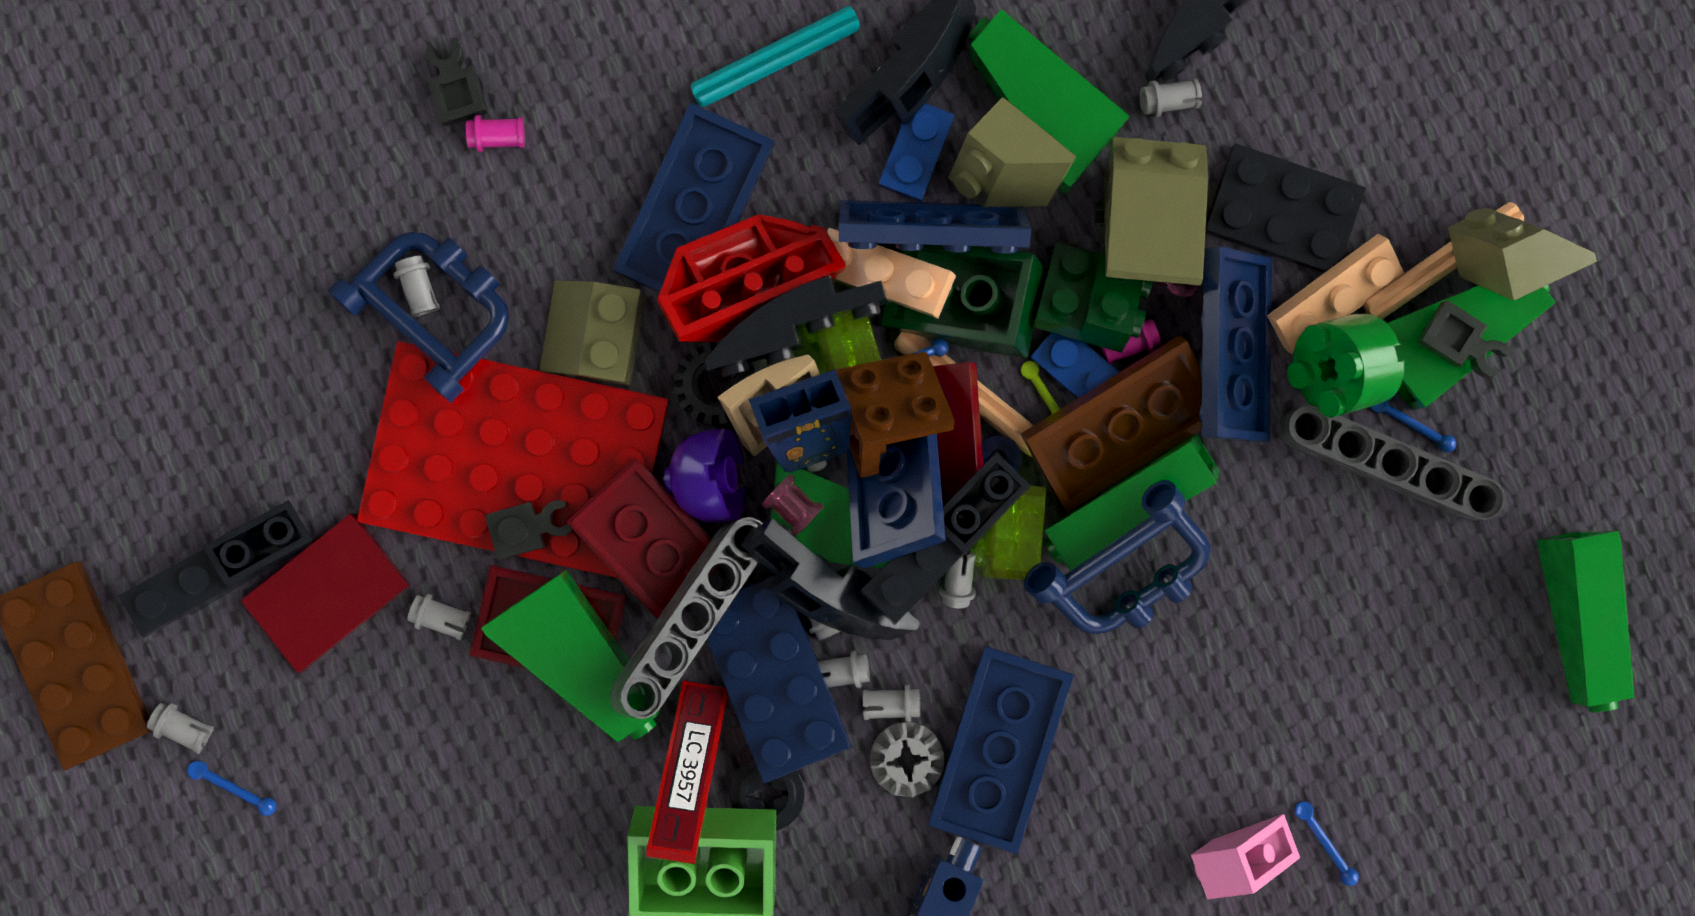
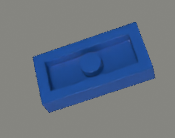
(916, 152)
(1072, 364)

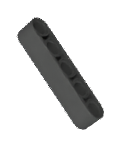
(1412, 464)
(669, 626)

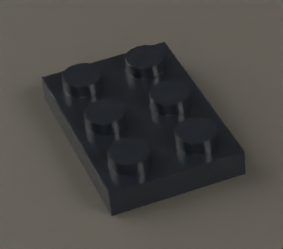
(1284, 209)

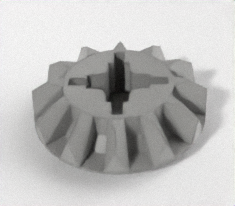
(889, 746)

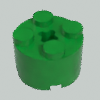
(1346, 364)

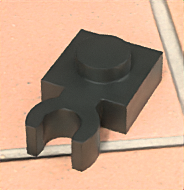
(455, 89)
(1456, 337)
(521, 529)

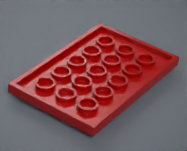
(499, 446)

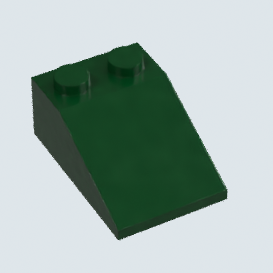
(987, 305)

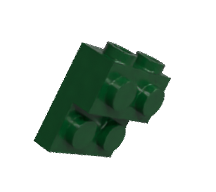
(1087, 304)

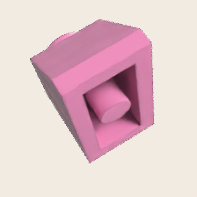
(1245, 858)

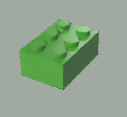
(730, 874)

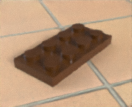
(1119, 424)
(72, 665)

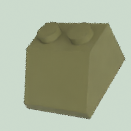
(1010, 161)
(1512, 254)
(593, 331)

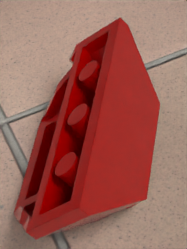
(739, 270)

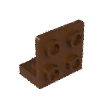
(892, 404)

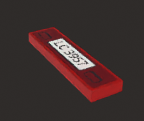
(687, 773)

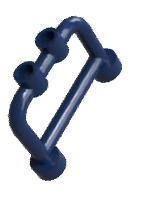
(448, 258)
(1165, 506)

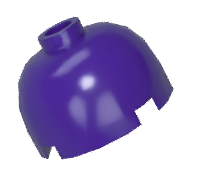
(706, 477)

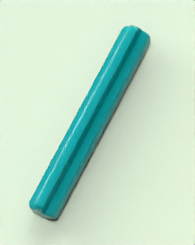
(775, 56)

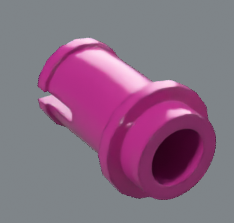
(495, 133)
(1147, 340)

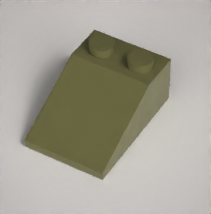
(1155, 210)

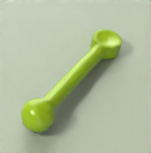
(1030, 371)

